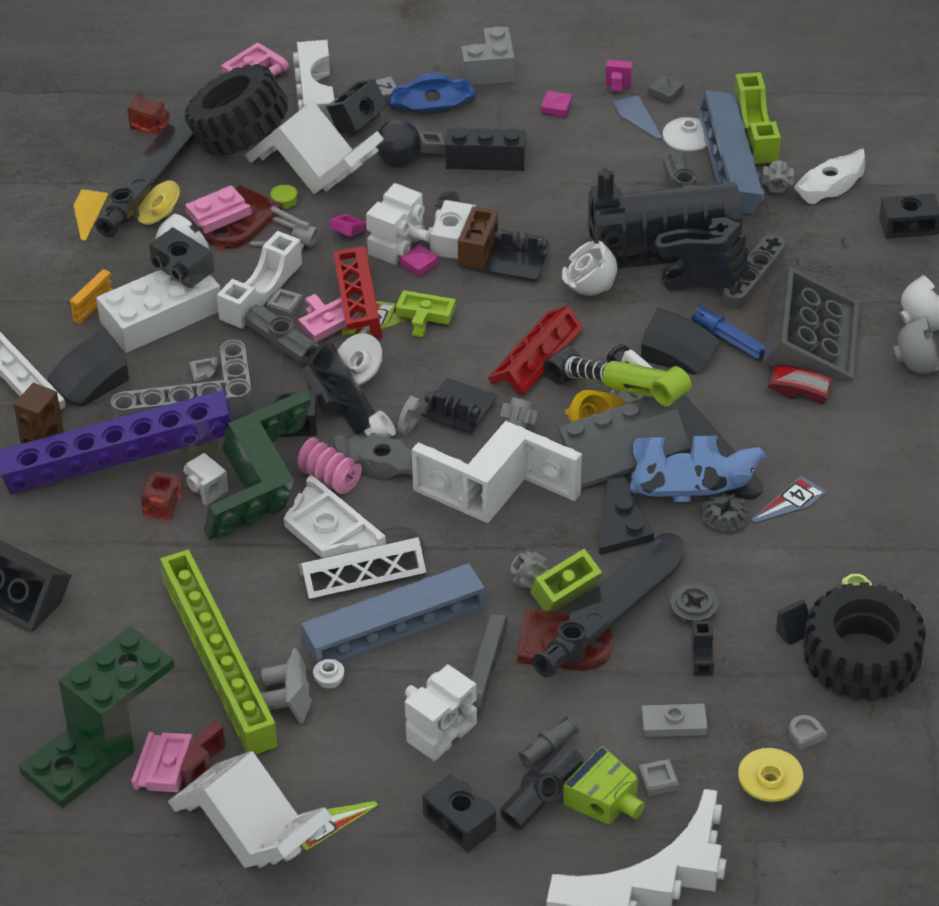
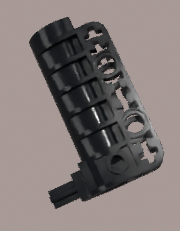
(637, 218)

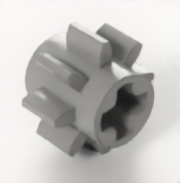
(778, 176)
(519, 412)
(527, 568)

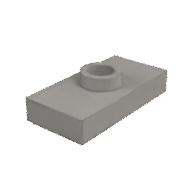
(674, 720)

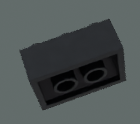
(485, 149)
(29, 587)

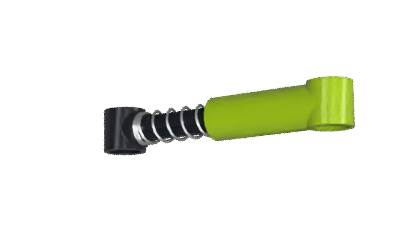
(620, 376)

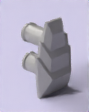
(296, 689)

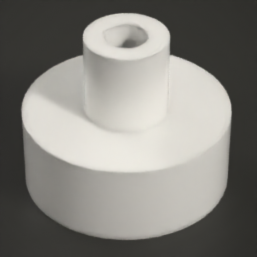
(380, 425)

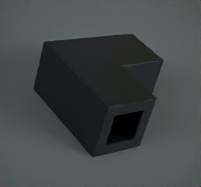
(702, 648)

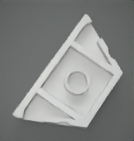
(329, 523)

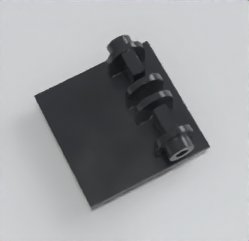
(517, 256)
(458, 405)

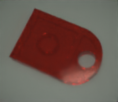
(245, 229)
(542, 626)

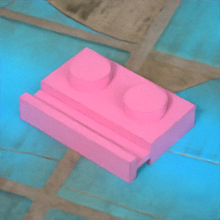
(218, 209)
(161, 762)

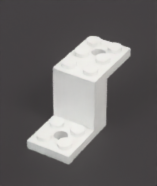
(315, 148)
(496, 471)
(251, 811)

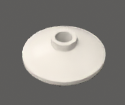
(685, 135)
(362, 356)

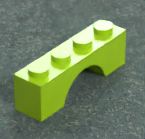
(762, 133)

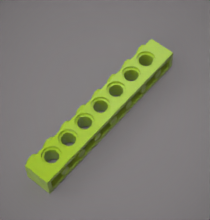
(219, 653)

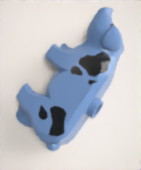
(690, 474)

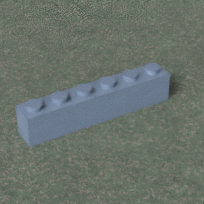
(730, 147)
(393, 615)

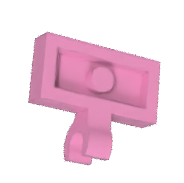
(323, 319)

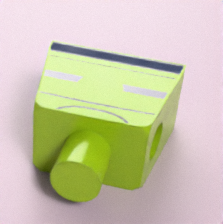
(603, 789)

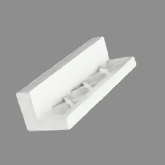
(352, 558)

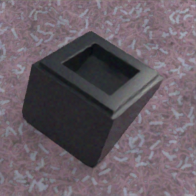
(792, 622)

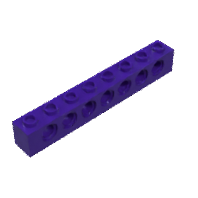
(115, 442)

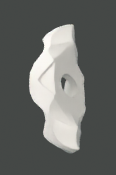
(817, 185)

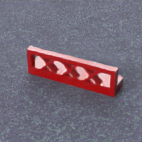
(367, 290)
(545, 339)

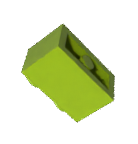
(566, 581)

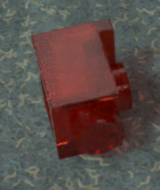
(147, 115)
(161, 495)

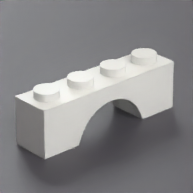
(310, 66)
(277, 263)

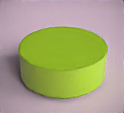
(284, 194)

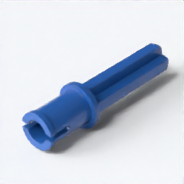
(721, 328)

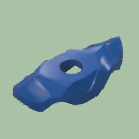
(451, 92)

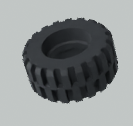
(236, 110)
(859, 670)

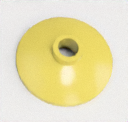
(159, 202)
(772, 765)

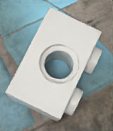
(447, 228)

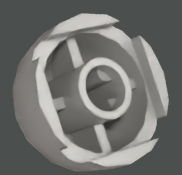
(918, 347)

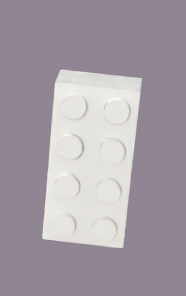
(155, 308)

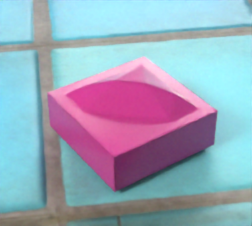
(556, 104)
(348, 225)
(419, 260)

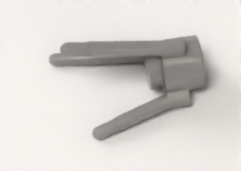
(301, 229)

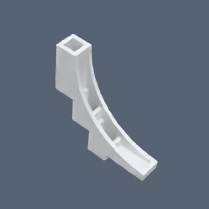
(687, 862)

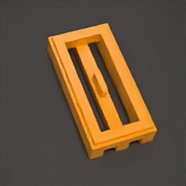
(85, 301)

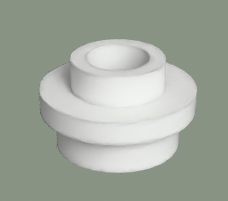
(328, 673)

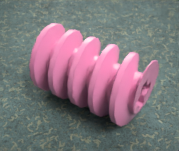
(328, 466)

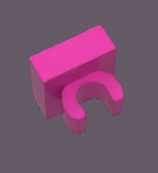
(618, 74)

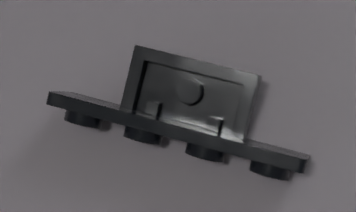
(337, 388)

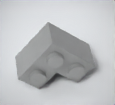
(491, 60)

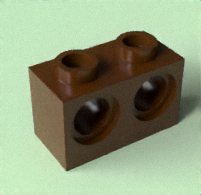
(477, 238)
(38, 413)

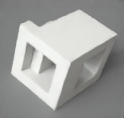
(206, 478)

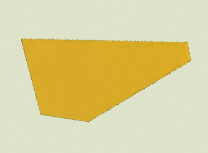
(87, 210)

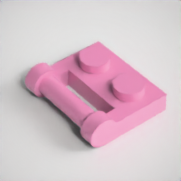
(258, 55)

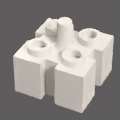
(395, 224)
(440, 711)

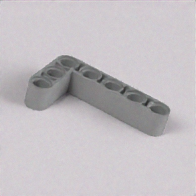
(234, 383)

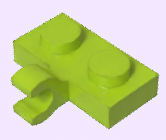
(424, 308)

